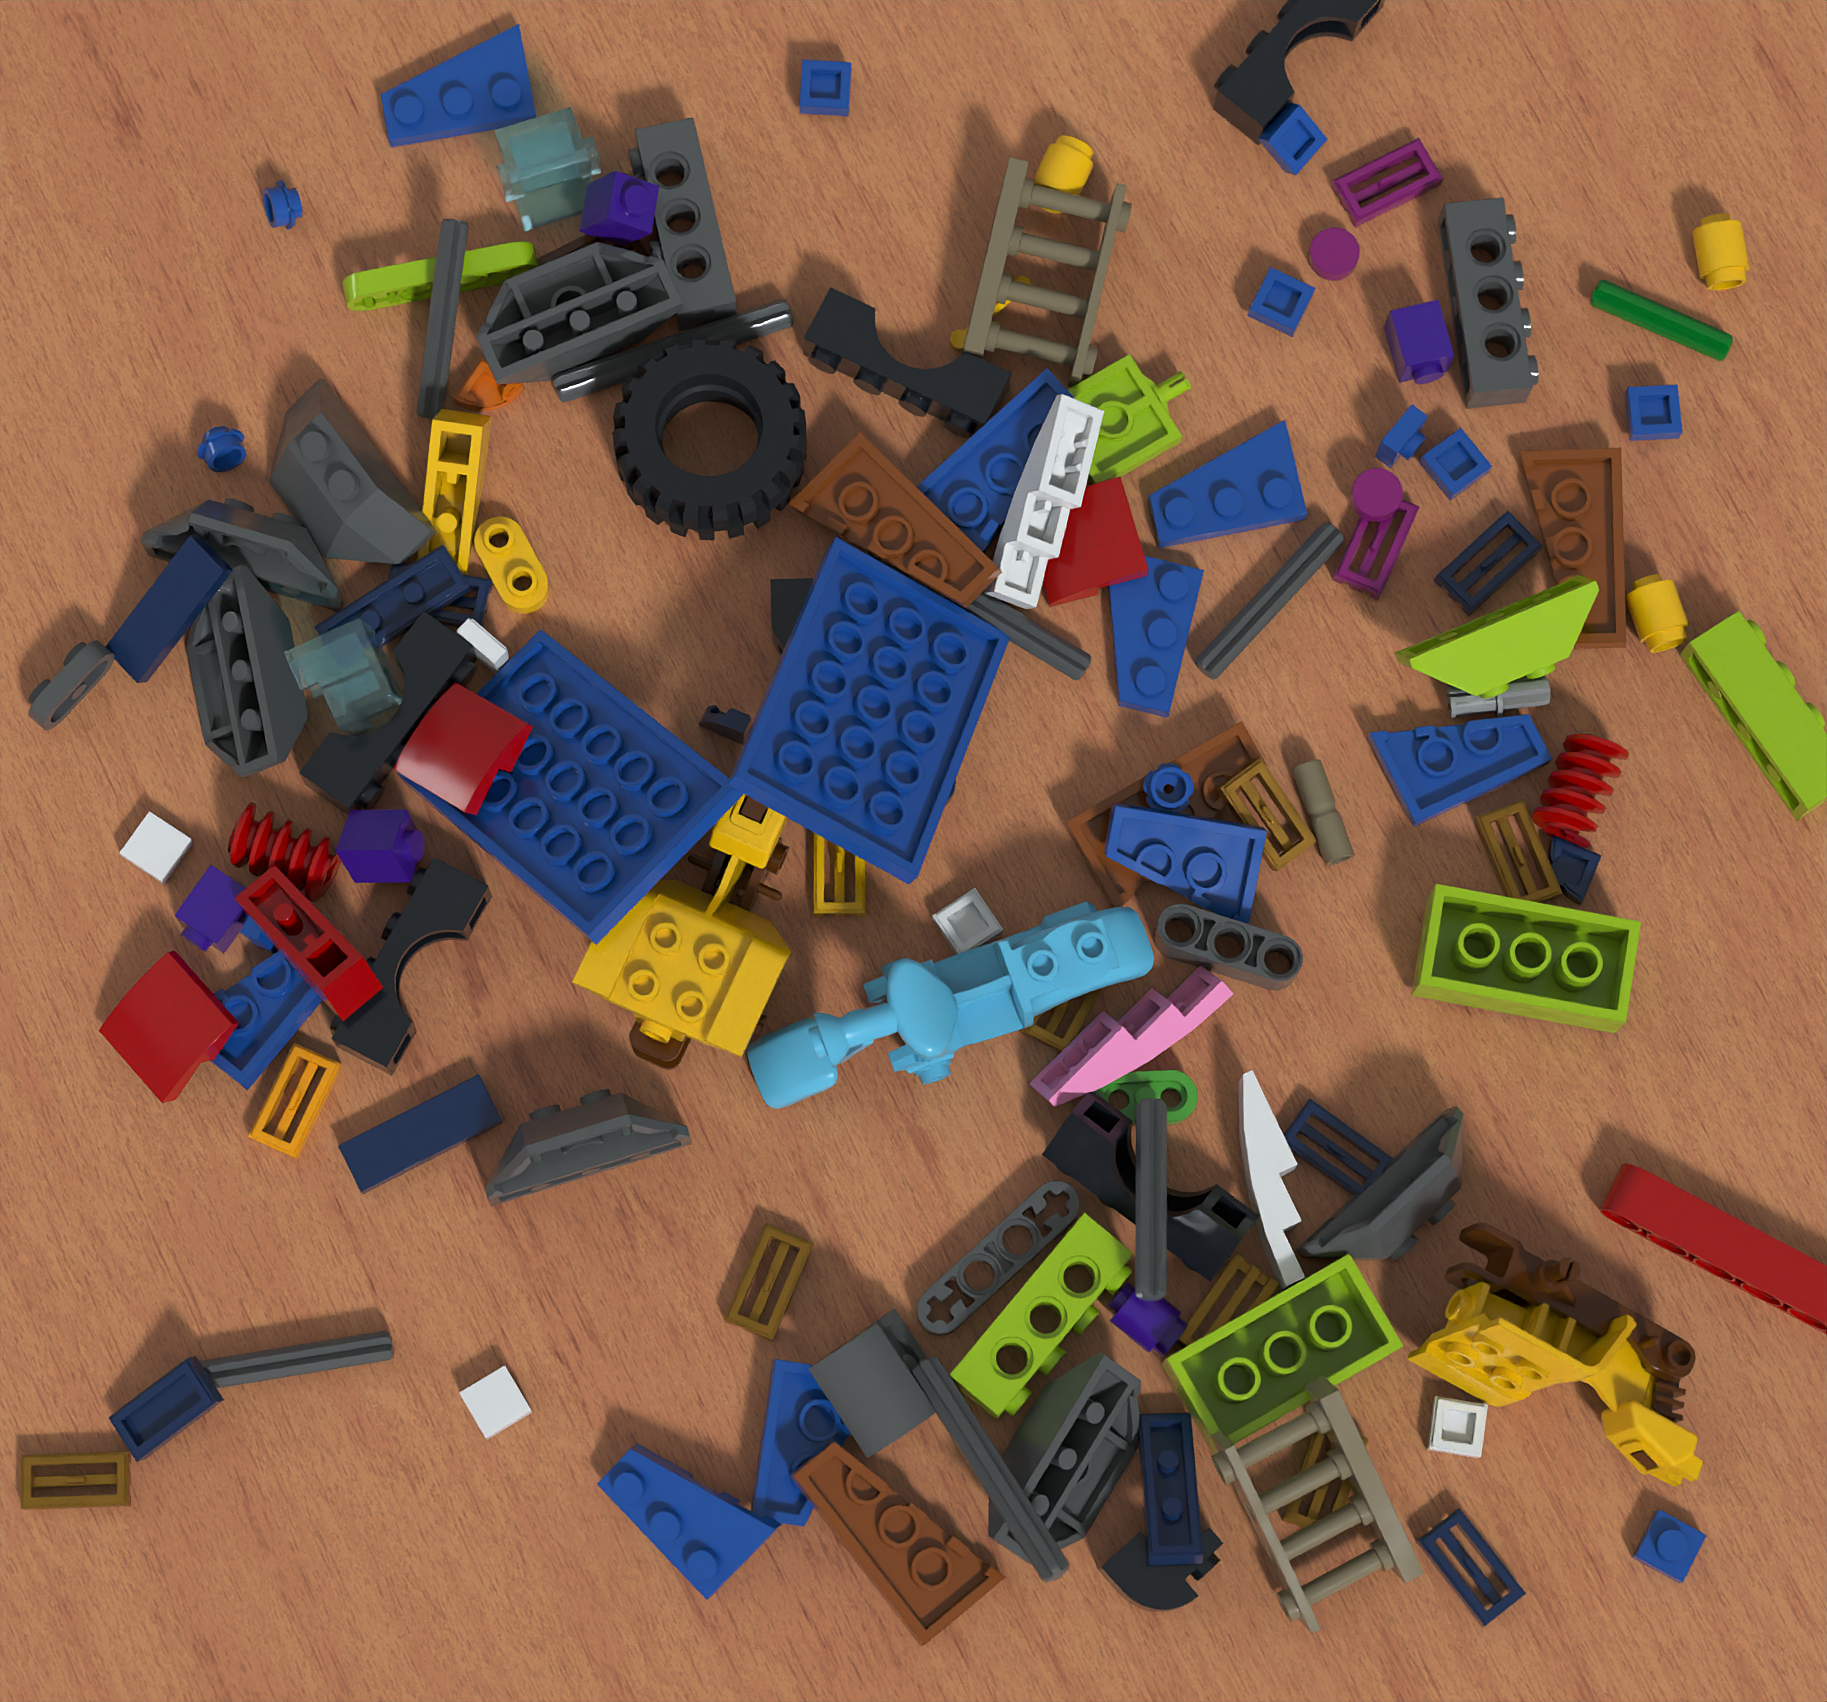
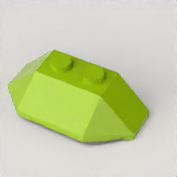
(1507, 642)

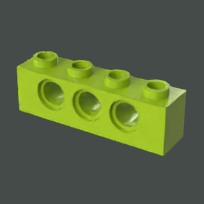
(1083, 1246)

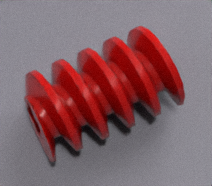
(1576, 785)
(297, 859)

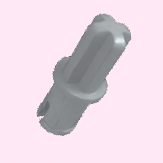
(1521, 694)

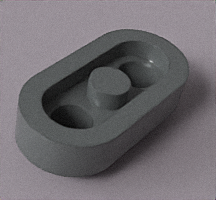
(82, 671)

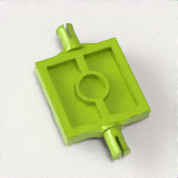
(1134, 417)

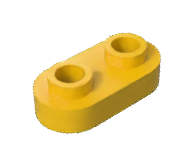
(511, 562)

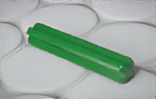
(1661, 320)

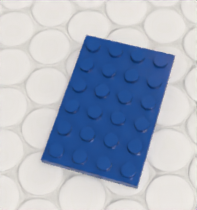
(870, 711)
(595, 796)

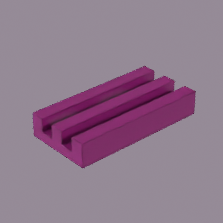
(1351, 201)
(1360, 580)

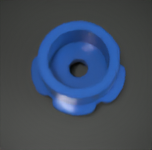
(281, 205)
(222, 448)
(1174, 776)

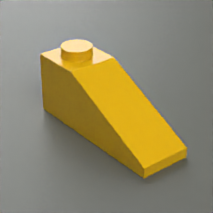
(455, 482)

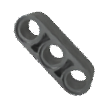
(1253, 942)

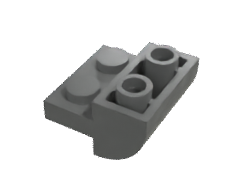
(874, 1383)

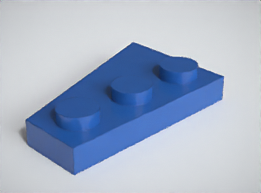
(463, 95)
(1233, 493)
(1151, 633)
(1456, 763)
(1195, 856)
(269, 1012)
(795, 1428)
(688, 1522)

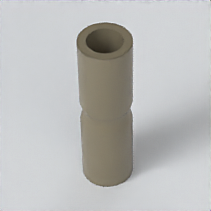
(1324, 817)

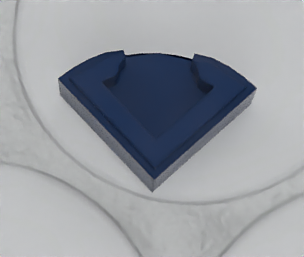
(733, 725)
(1572, 867)

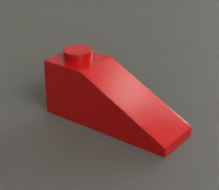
(309, 943)

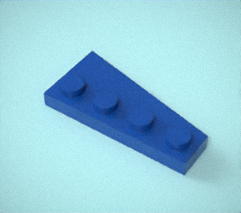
(982, 475)

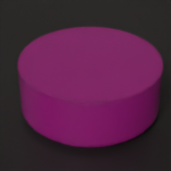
(1334, 254)
(1376, 494)

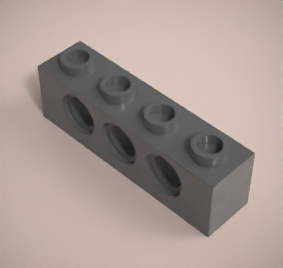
(676, 149)
(1484, 377)

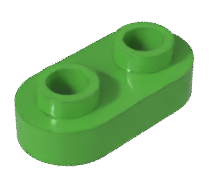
(1152, 1084)

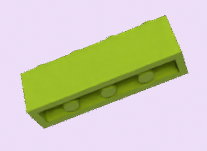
(1763, 710)

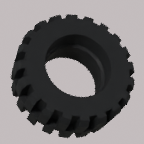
(696, 377)

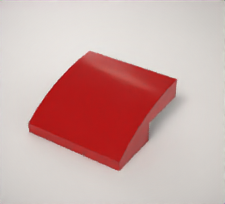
(1097, 546)
(462, 747)
(168, 1026)

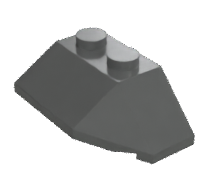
(575, 312)
(343, 485)
(272, 548)
(242, 678)
(581, 1143)
(1398, 1200)
(1072, 1449)

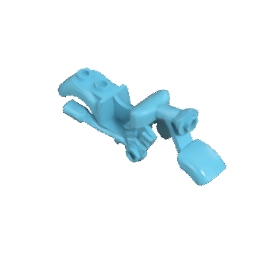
(957, 1001)

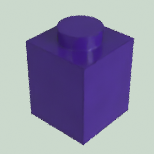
(619, 208)
(1419, 342)
(380, 846)
(211, 912)

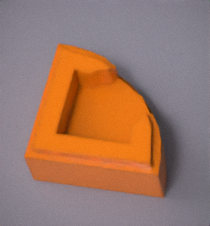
(482, 393)

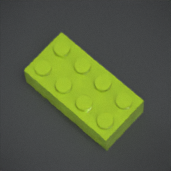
(1526, 958)
(1264, 1358)

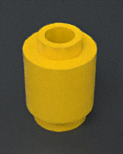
(1065, 166)
(1721, 252)
(1657, 613)

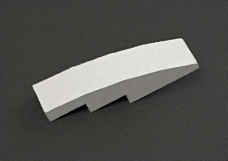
(1043, 498)
(1265, 1161)

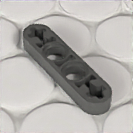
(994, 1254)

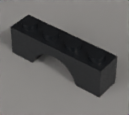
(1259, 87)
(959, 393)
(352, 768)
(441, 908)
(1099, 1154)

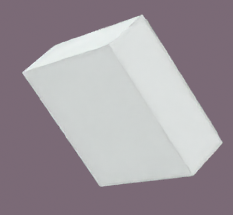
(487, 648)
(156, 847)
(967, 923)
(495, 1402)
(1457, 1427)

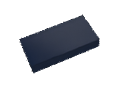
(166, 1408)

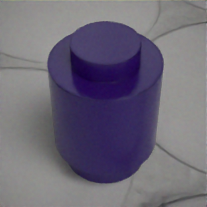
(1147, 1322)

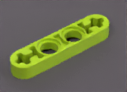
(414, 279)

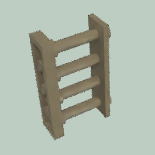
(1009, 239)
(1368, 1506)

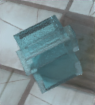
(546, 167)
(350, 673)

